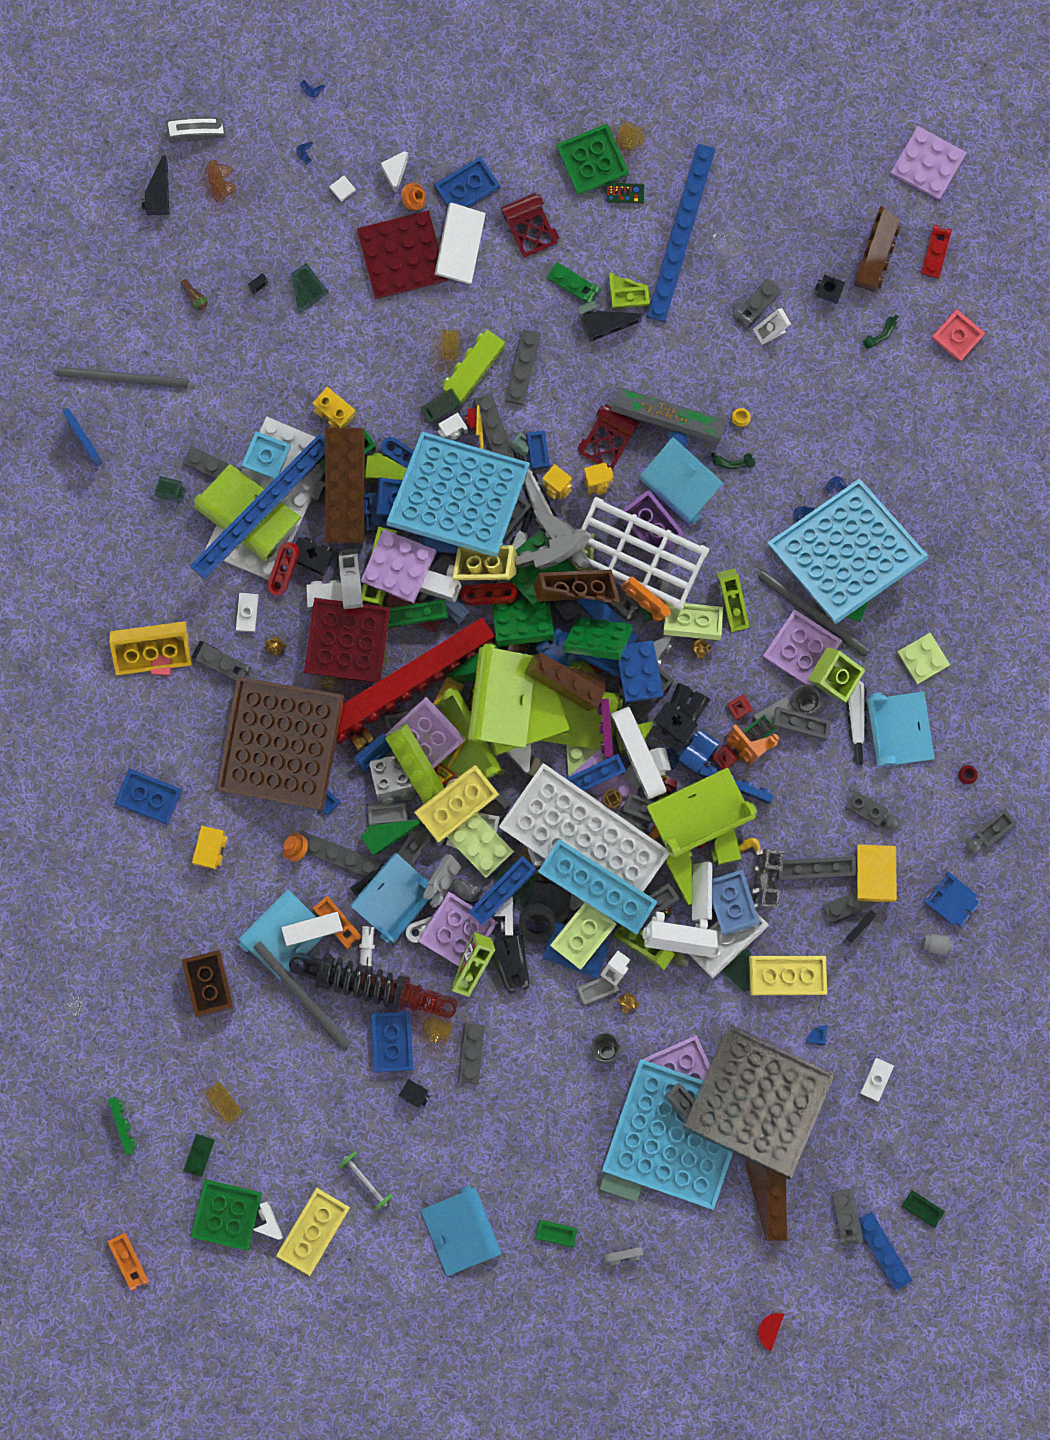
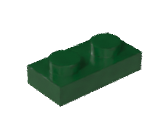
(199, 1155)

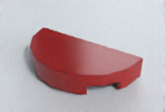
(769, 1329)

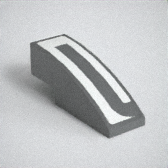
(195, 129)

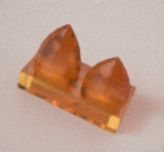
(215, 174)

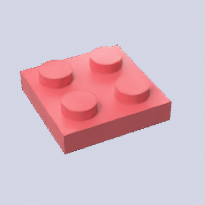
(958, 335)

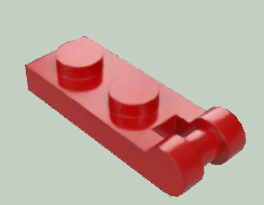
(936, 252)

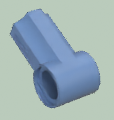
(455, 611)

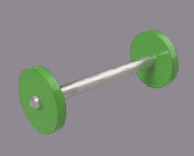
(347, 1160)

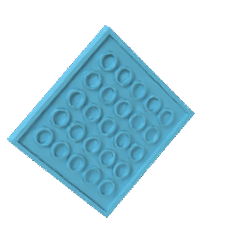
(458, 494)
(847, 551)
(656, 1149)

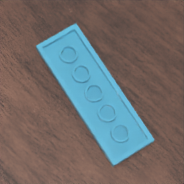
(597, 886)

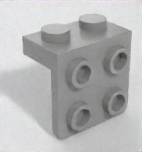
(390, 781)

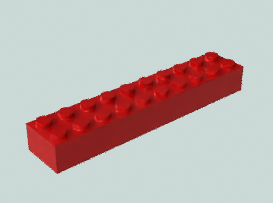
(412, 678)

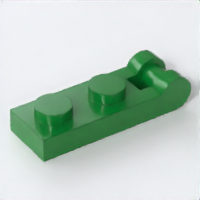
(572, 282)

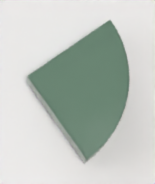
(591, 306)
(519, 444)

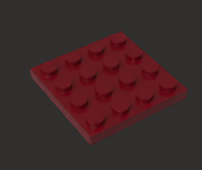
(400, 254)
(347, 641)

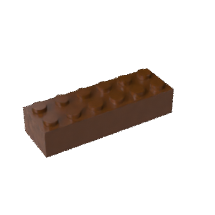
(345, 484)

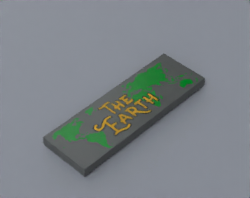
(668, 415)

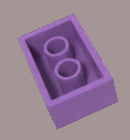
(650, 510)

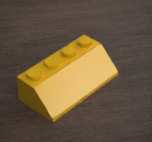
(137, 647)

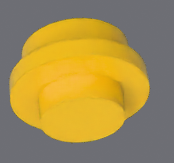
(741, 417)

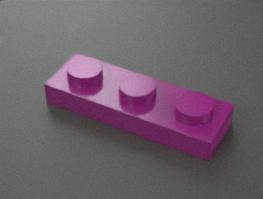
(605, 727)

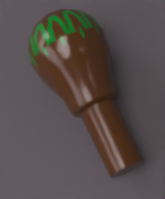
(196, 298)

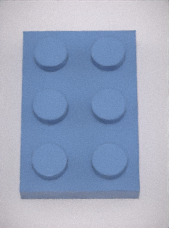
(733, 903)

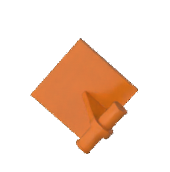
(748, 750)

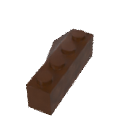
(877, 249)
(576, 585)
(575, 685)
(771, 1202)

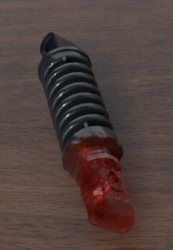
(393, 992)

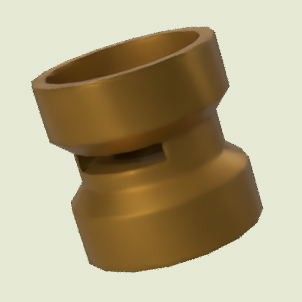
(362, 739)
(613, 801)

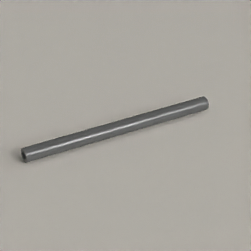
(122, 377)
(814, 613)
(301, 995)

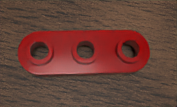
(278, 573)
(481, 592)

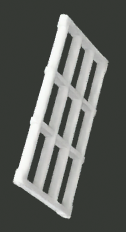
(658, 552)

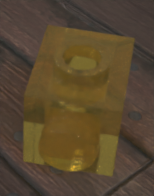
(630, 136)
(437, 1030)

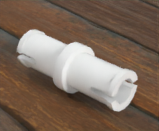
(367, 945)

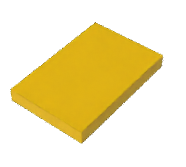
(876, 873)

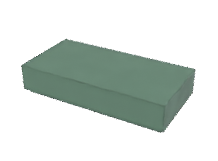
(620, 1187)

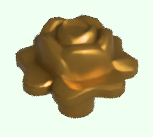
(275, 646)
(701, 648)
(628, 1002)

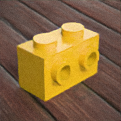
(333, 408)
(598, 478)
(557, 483)
(209, 848)

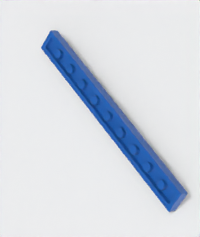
(681, 233)
(260, 508)

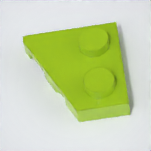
(627, 293)

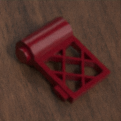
(523, 210)
(613, 422)

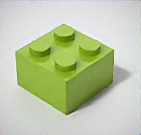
(836, 674)

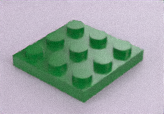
(592, 159)
(527, 575)
(522, 623)
(598, 638)
(226, 1215)

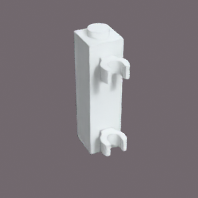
(441, 585)
(680, 938)

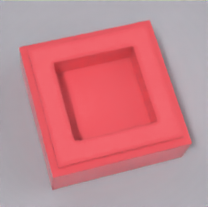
(161, 660)

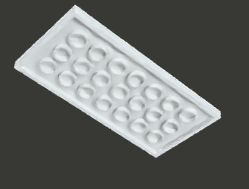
(297, 499)
(560, 810)

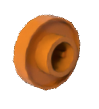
(413, 196)
(295, 847)

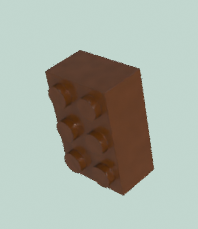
(208, 984)

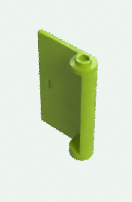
(230, 497)
(497, 698)
(585, 724)
(471, 752)
(700, 812)

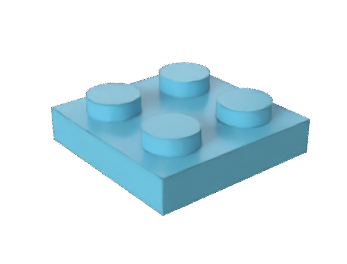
(266, 455)

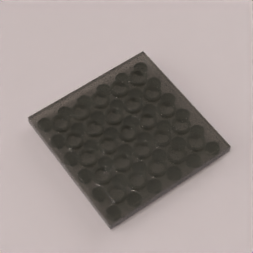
(759, 1101)

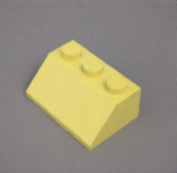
(480, 566)

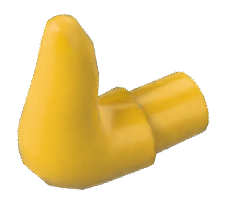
(748, 843)

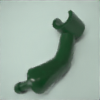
(890, 324)
(719, 461)

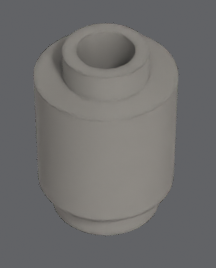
(938, 944)

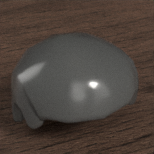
(805, 693)
(466, 892)
(609, 1041)

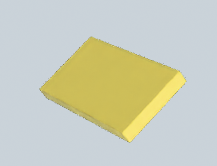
(456, 803)
(788, 975)
(313, 1231)

